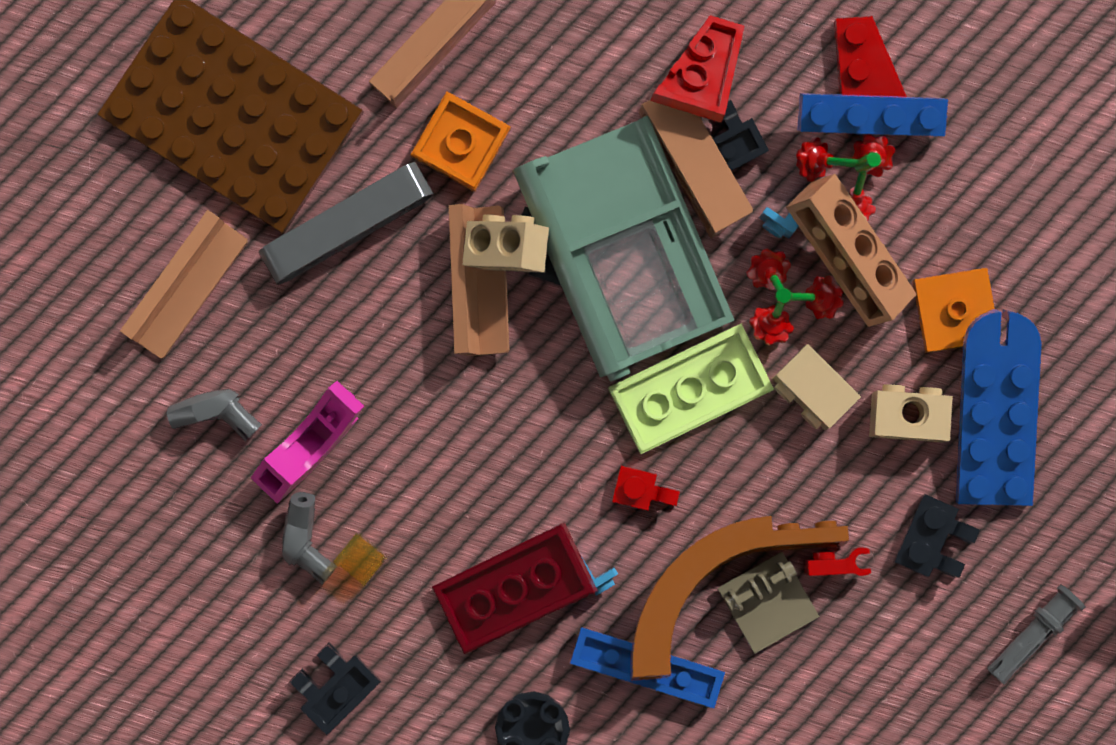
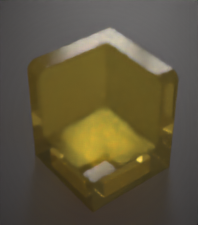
(361, 558)

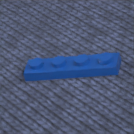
(872, 114)
(613, 657)

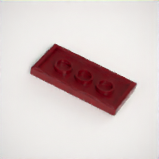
(514, 588)

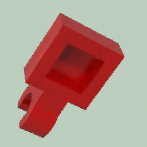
(638, 488)
(826, 563)

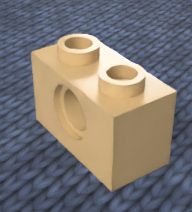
(933, 419)

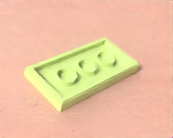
(690, 388)

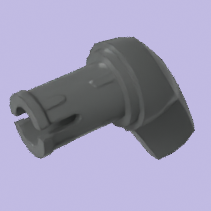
(210, 406)
(297, 538)

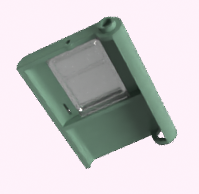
(624, 247)

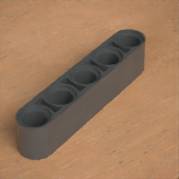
(345, 223)

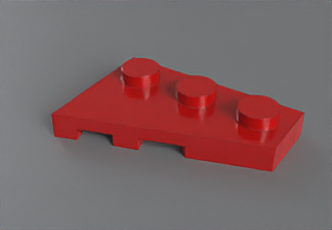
(864, 60)
(705, 71)

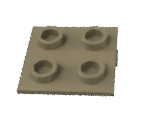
(768, 602)

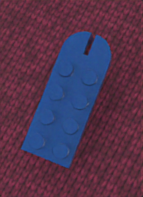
(998, 411)

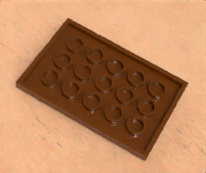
(231, 113)

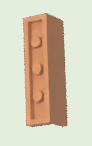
(427, 48)
(698, 167)
(184, 285)
(477, 294)

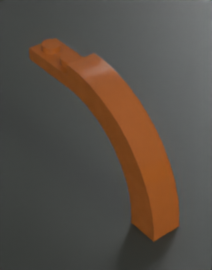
(657, 620)

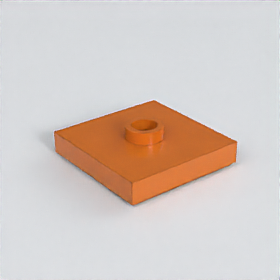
(461, 141)
(950, 305)

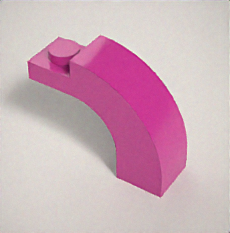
(309, 443)

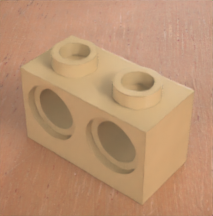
(505, 245)

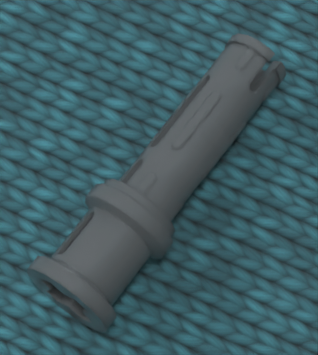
(1046, 622)

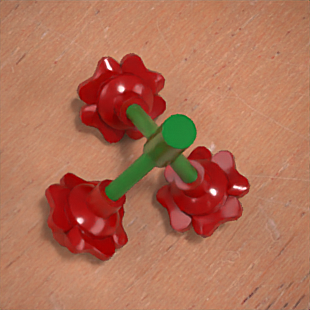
(870, 157)
(773, 323)

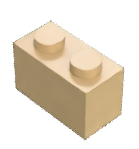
(815, 388)

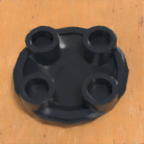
(532, 720)

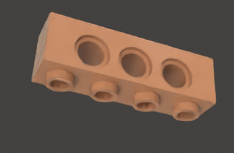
(851, 250)

